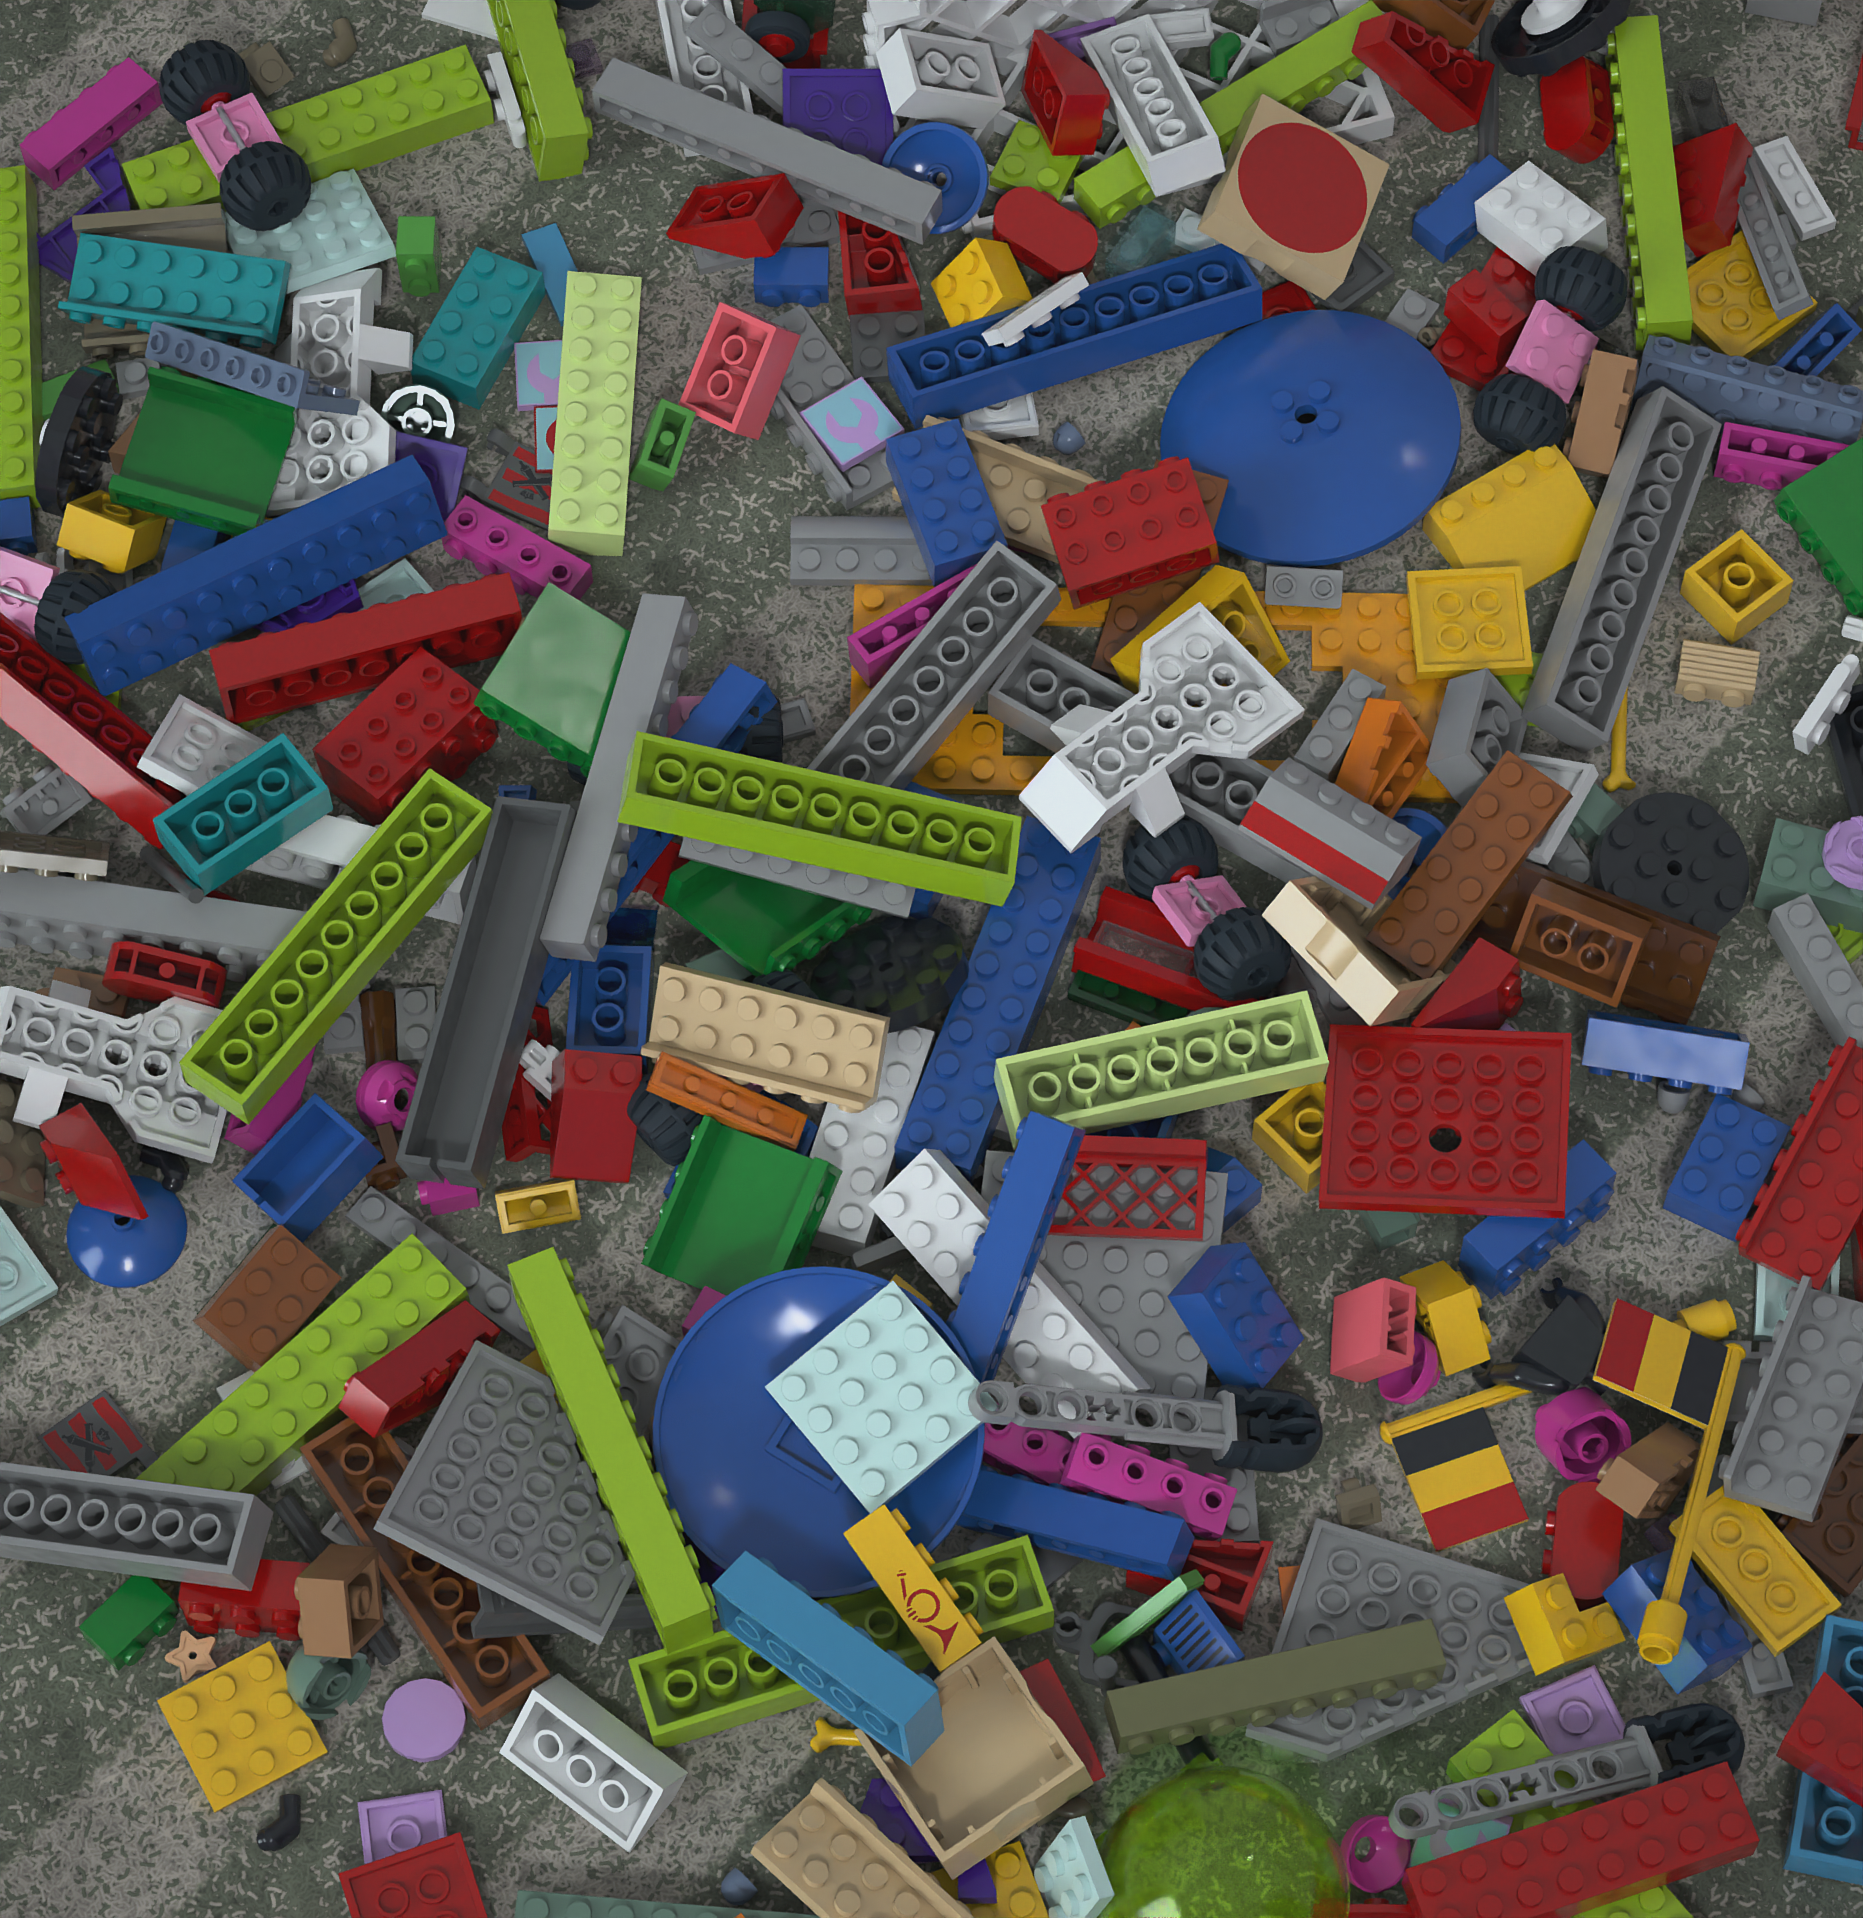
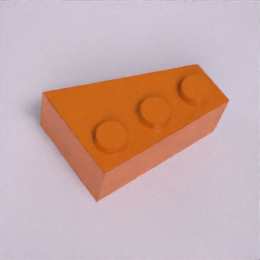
(1384, 756)

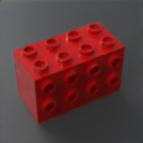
(1130, 532)
(402, 729)

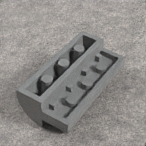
(855, 551)

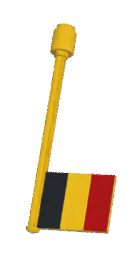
(1695, 1383)
(1457, 1462)

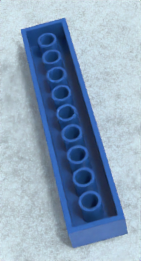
(1105, 328)
(257, 575)
(999, 1001)

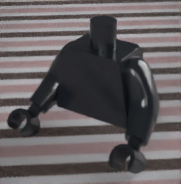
(1558, 1352)

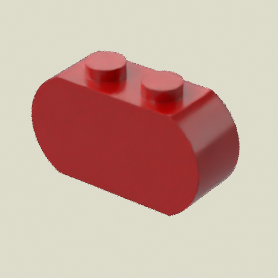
(1577, 110)
(1045, 233)
(161, 974)
(1584, 1542)

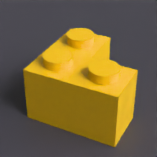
(1450, 1316)
(1555, 1629)

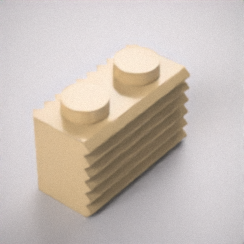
(1717, 673)

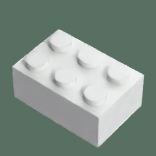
(940, 78)
(1536, 215)

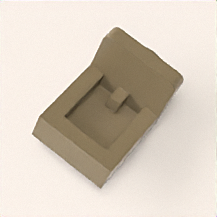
(266, 68)

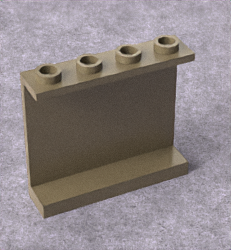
(180, 226)

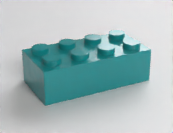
(478, 327)
(243, 814)

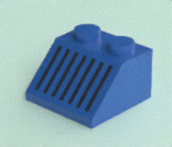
(1194, 1638)

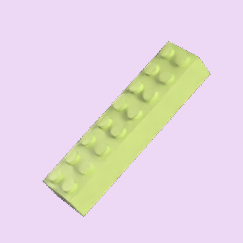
(594, 413)
(1167, 1066)

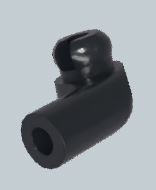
(170, 1165)
(283, 1829)

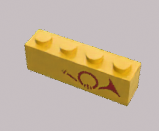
(913, 1588)

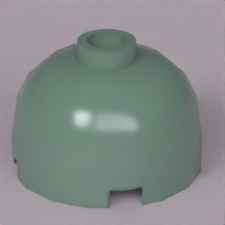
(420, 412)
(323, 1683)

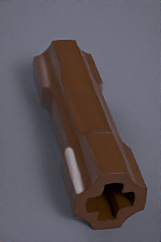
(379, 1026)

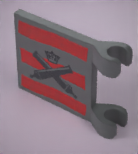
(516, 486)
(97, 1440)

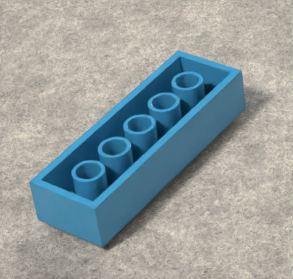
(829, 1657)
(1825, 1825)

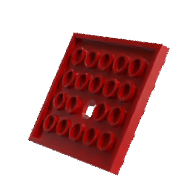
(1490, 1086)

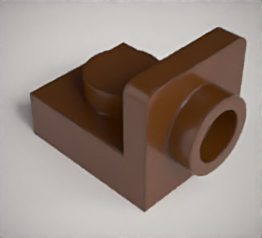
(387, 1172)

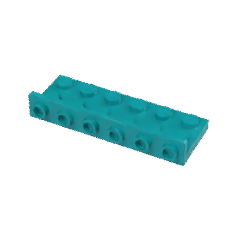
(179, 287)

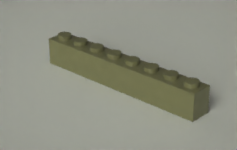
(1274, 1687)

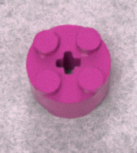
(1580, 1434)

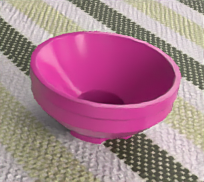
(377, 1094)
(1405, 1384)
(1385, 1860)

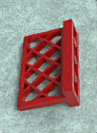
(1137, 1154)

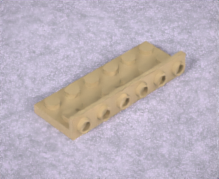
(1018, 488)
(769, 1037)
(847, 1865)

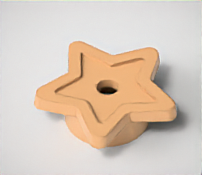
(188, 1645)

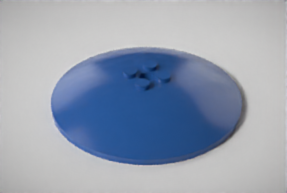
(1325, 486)
(747, 1470)

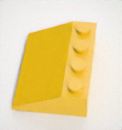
(1516, 515)
(1233, 603)

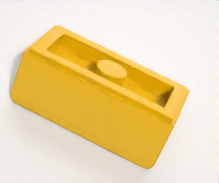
(537, 1205)

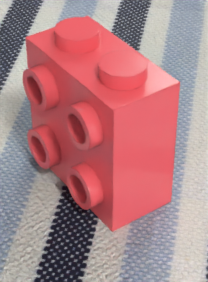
(1373, 1330)

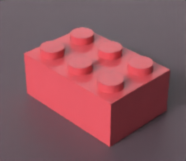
(739, 370)

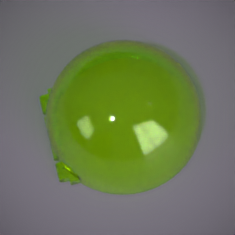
(1222, 1848)

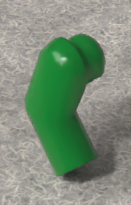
(1221, 52)

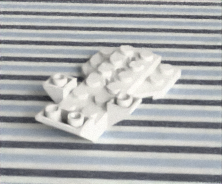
(338, 347)
(1129, 754)
(67, 1048)

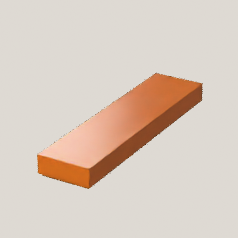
(726, 1102)

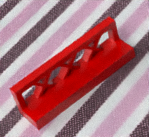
(524, 1111)

